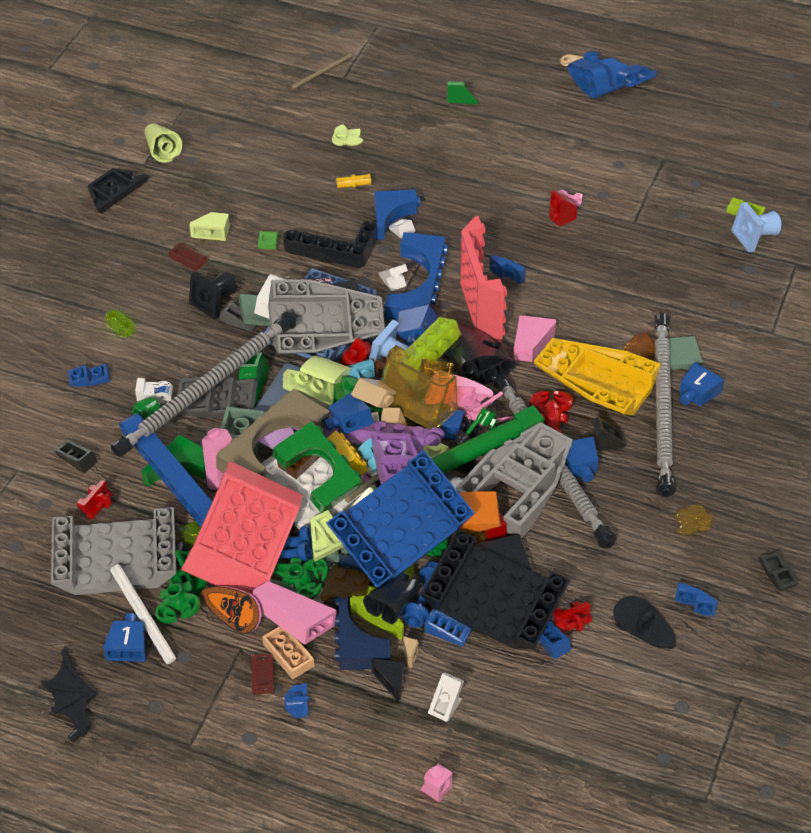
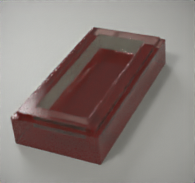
(187, 257)
(262, 673)

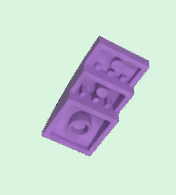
(391, 453)

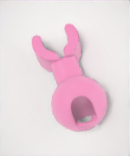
(576, 199)

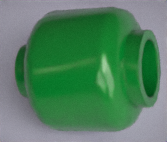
(146, 407)

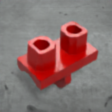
(357, 352)
(98, 498)
(573, 618)

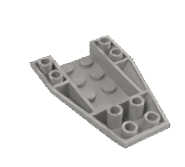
(324, 315)

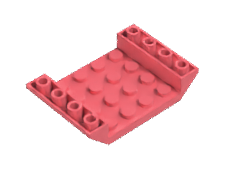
(482, 296)
(243, 530)

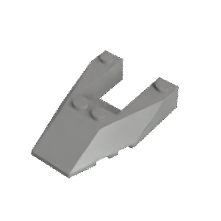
(527, 464)

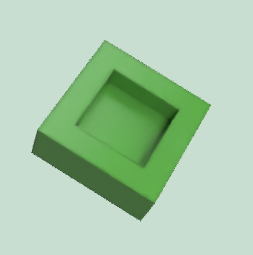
(267, 240)

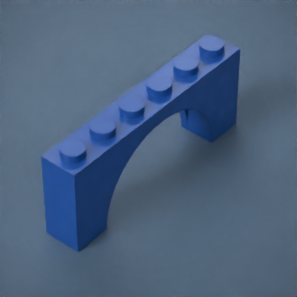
(430, 253)

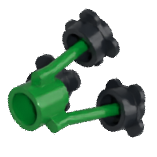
(472, 427)

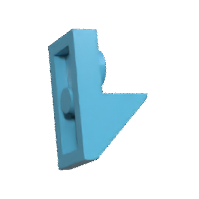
(362, 370)

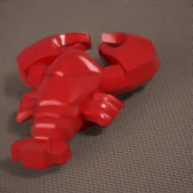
(552, 410)

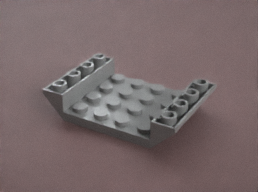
(87, 552)

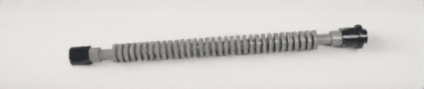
(203, 384)
(663, 407)
(573, 489)

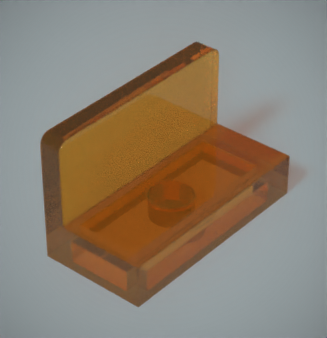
(641, 346)

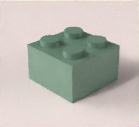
(237, 419)

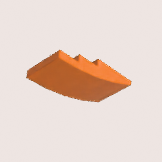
(485, 509)

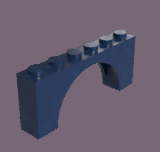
(355, 646)

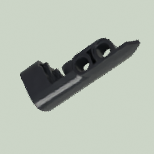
(482, 356)

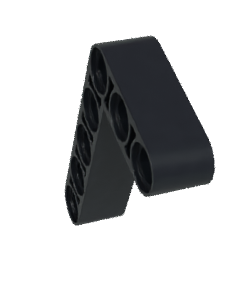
(333, 250)

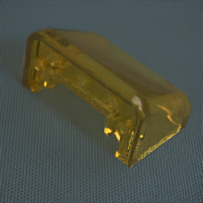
(419, 396)

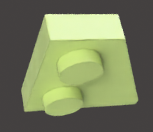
(323, 539)

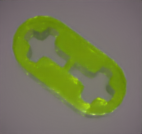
(122, 320)

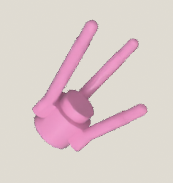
(472, 414)

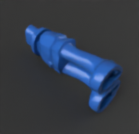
(302, 542)

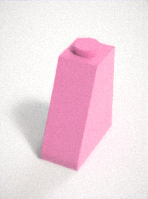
(532, 337)
(212, 443)

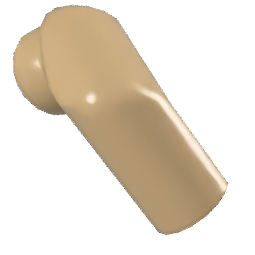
(565, 60)

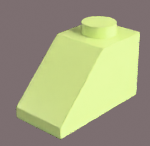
(211, 226)

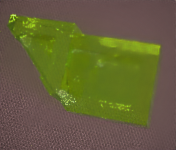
(190, 532)

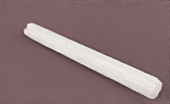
(143, 614)

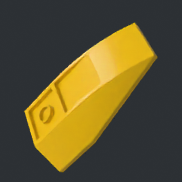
(600, 373)

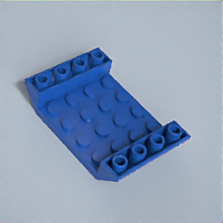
(401, 520)

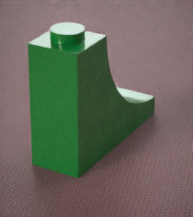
(187, 454)

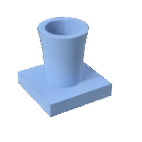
(750, 226)
(386, 342)

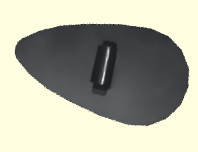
(644, 622)

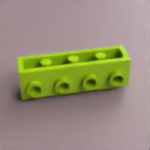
(433, 342)

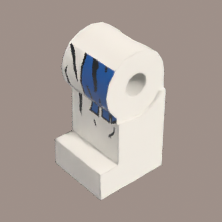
(158, 390)

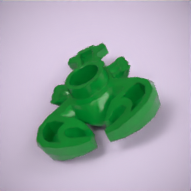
(300, 576)
(178, 598)

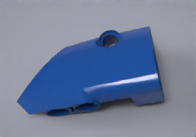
(603, 76)

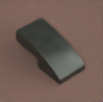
(778, 572)

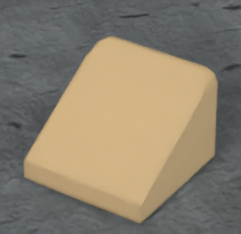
(393, 416)
(410, 649)

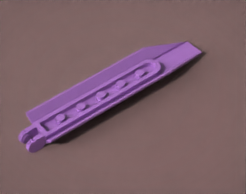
(419, 435)

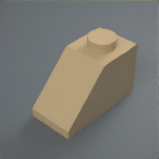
(374, 392)

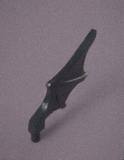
(70, 696)

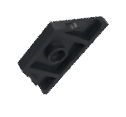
(113, 187)

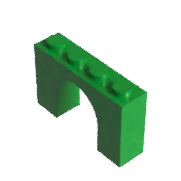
(309, 442)

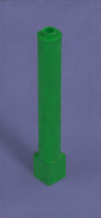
(488, 440)

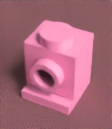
(435, 779)

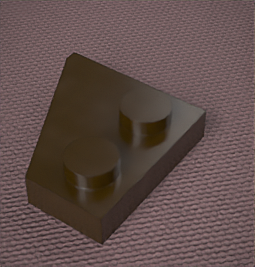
(345, 583)

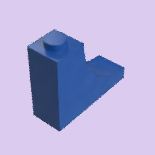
(392, 206)

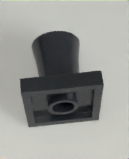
(207, 294)

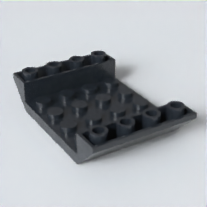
(493, 593)

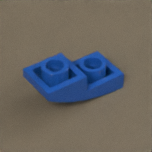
(504, 267)
(83, 376)
(703, 602)

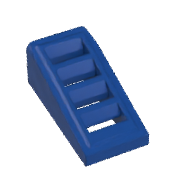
(443, 619)
(557, 647)

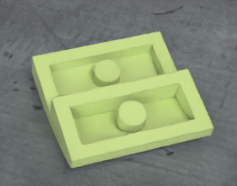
(325, 369)

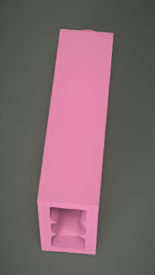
(293, 612)

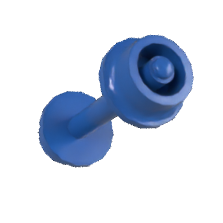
(415, 613)

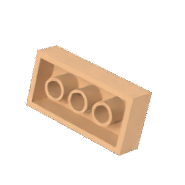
(288, 652)

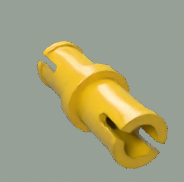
(353, 181)

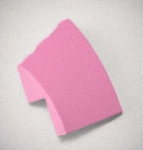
(470, 394)

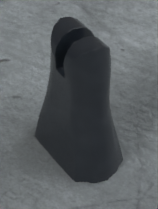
(392, 598)

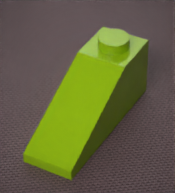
(357, 607)

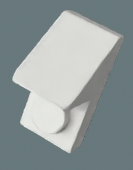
(394, 277)
(446, 697)

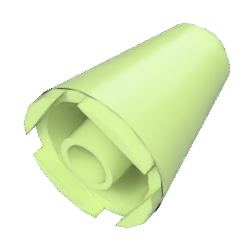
(163, 142)

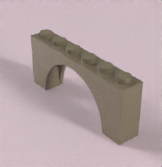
(291, 411)

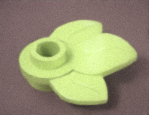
(349, 137)

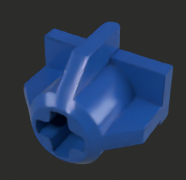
(297, 701)

